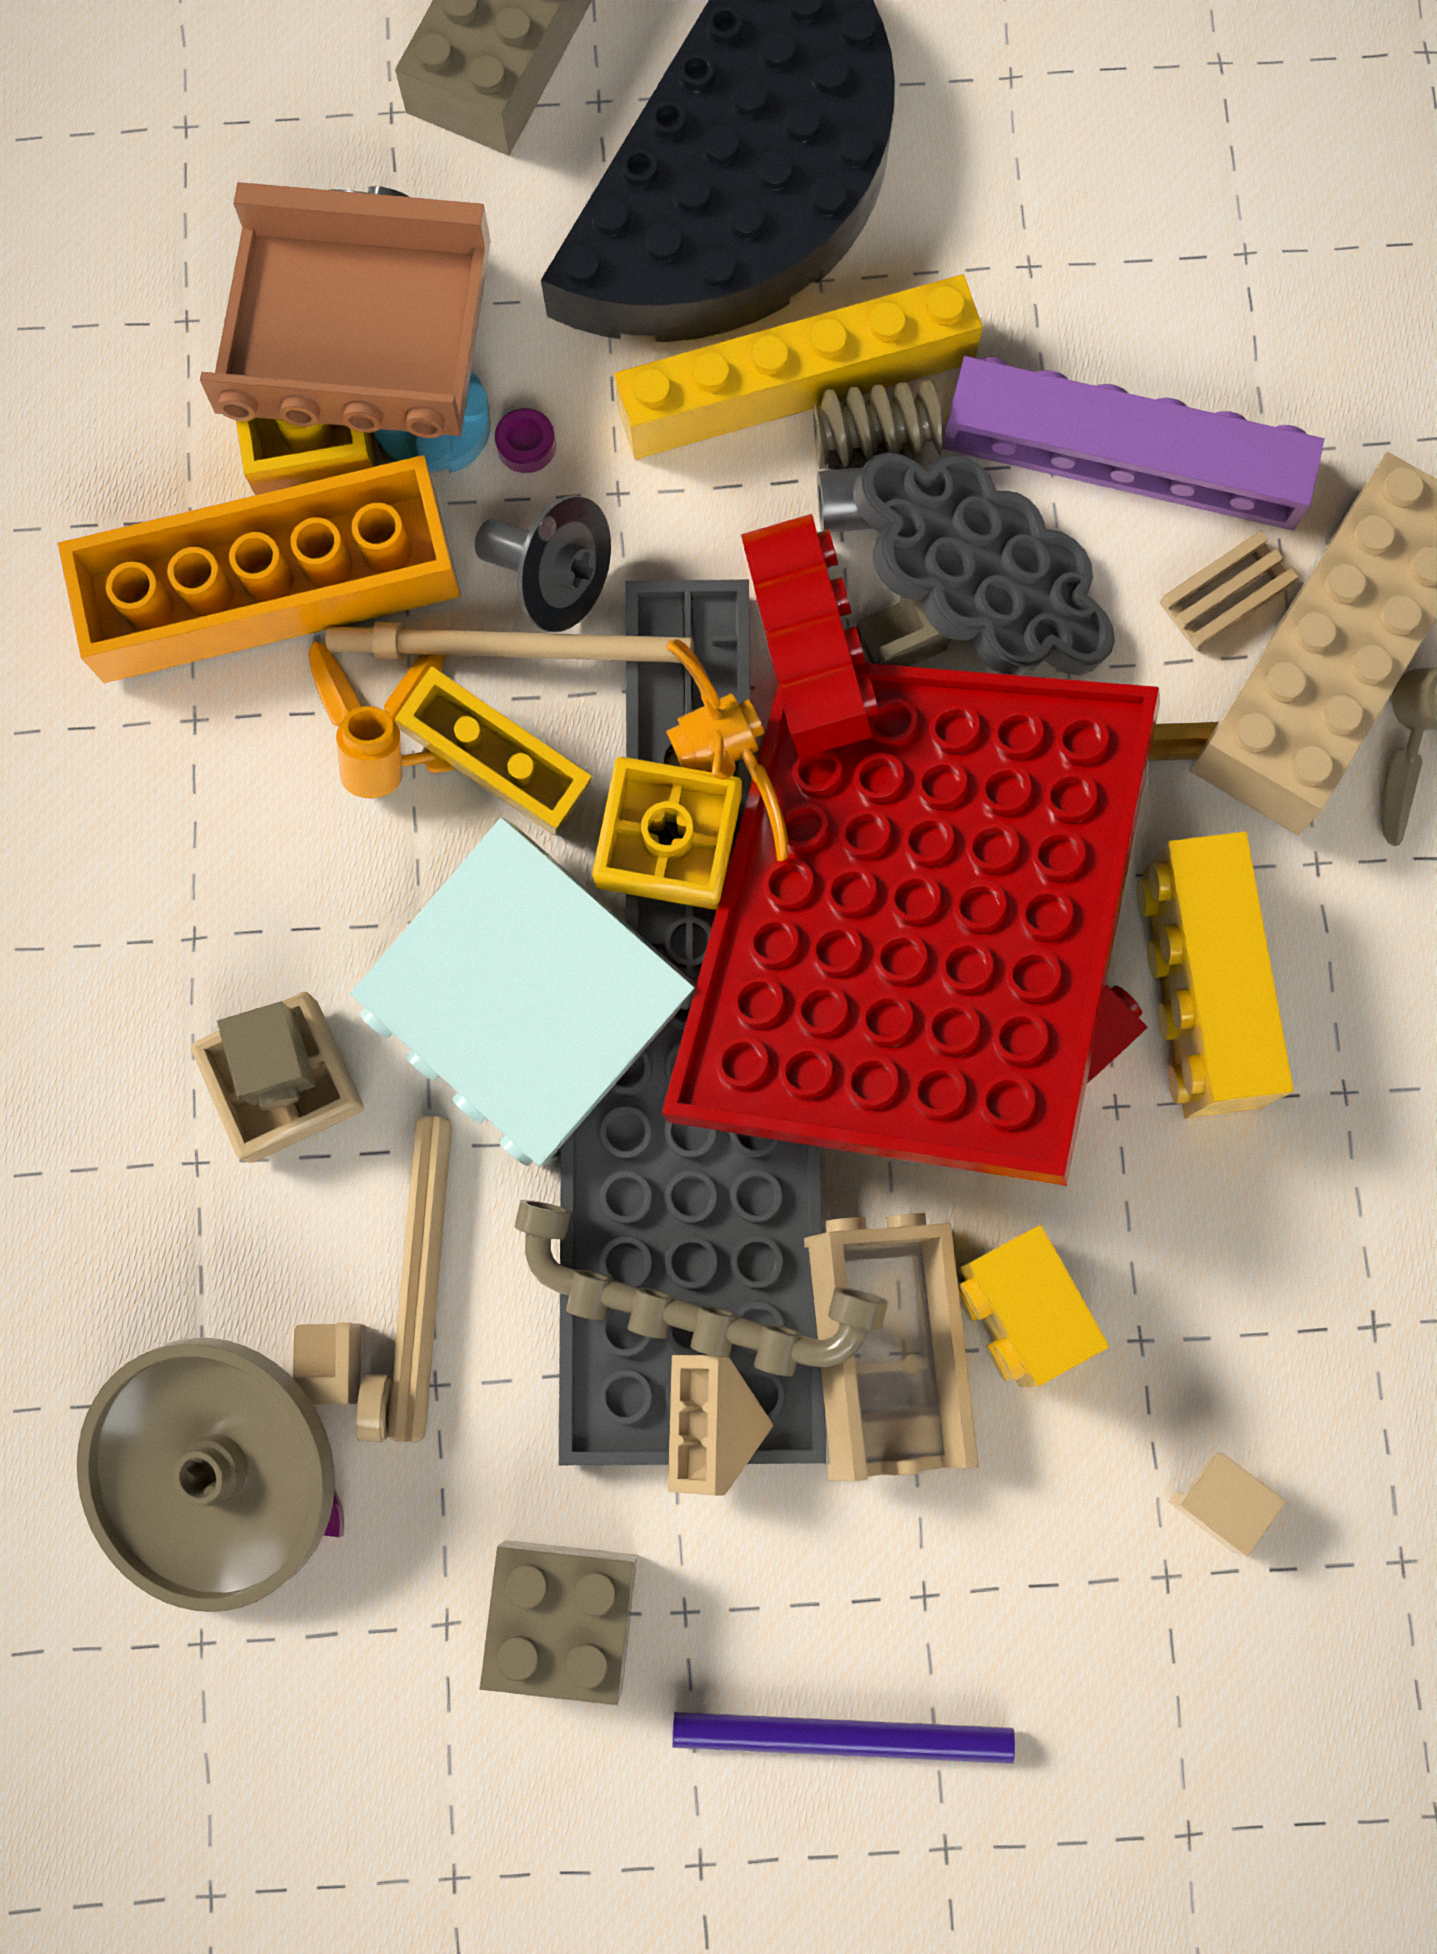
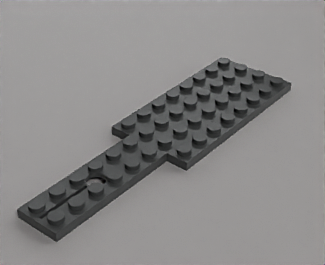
(670, 1202)

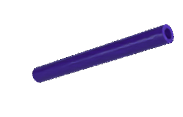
(843, 1737)

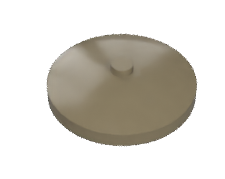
(205, 1474)

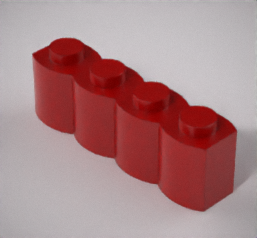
(806, 635)

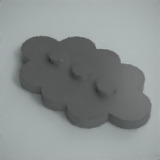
(982, 564)

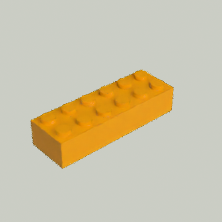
(258, 570)

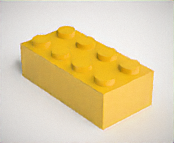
(1214, 976)

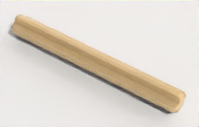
(419, 1280)

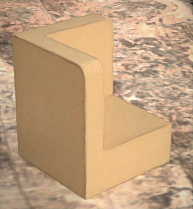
(328, 1361)
(1229, 1504)

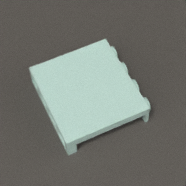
(522, 993)

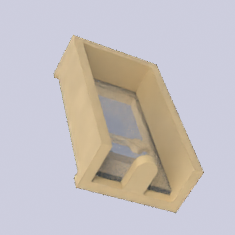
(907, 1389)

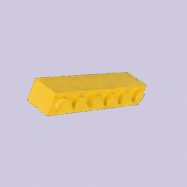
(794, 363)

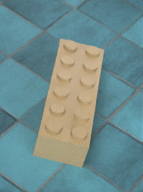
(1333, 654)

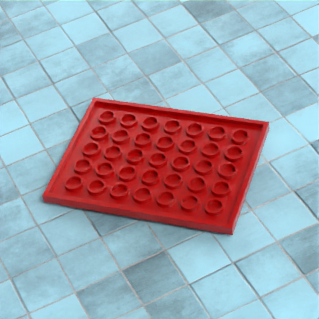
(936, 932)

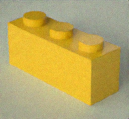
(493, 751)

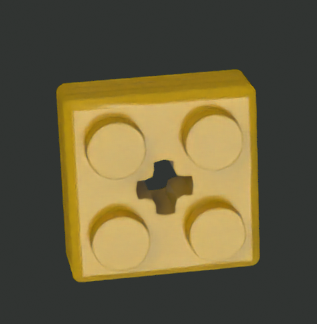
(642, 801)

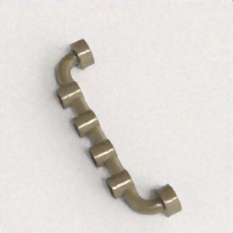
(712, 1327)

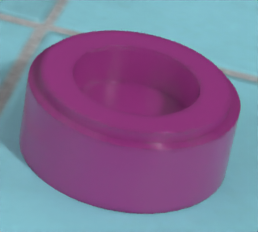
(525, 440)

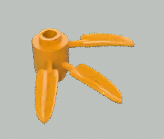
(368, 735)
(720, 735)

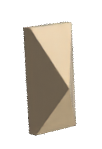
(712, 1425)

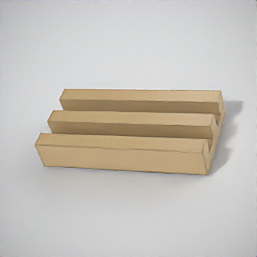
(1267, 561)

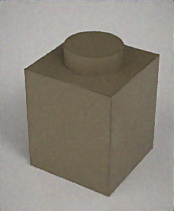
(266, 1056)

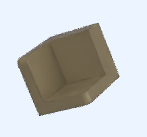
(900, 635)

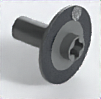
(557, 560)

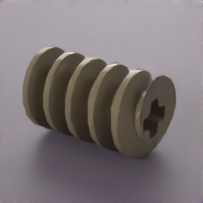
(877, 422)

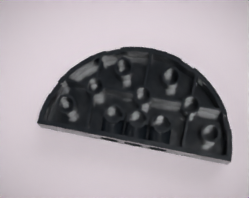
(735, 174)

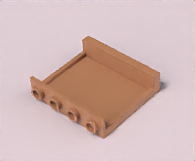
(351, 310)

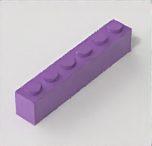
(1133, 442)

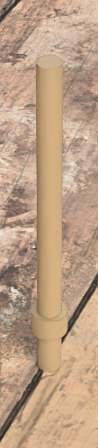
(393, 641)

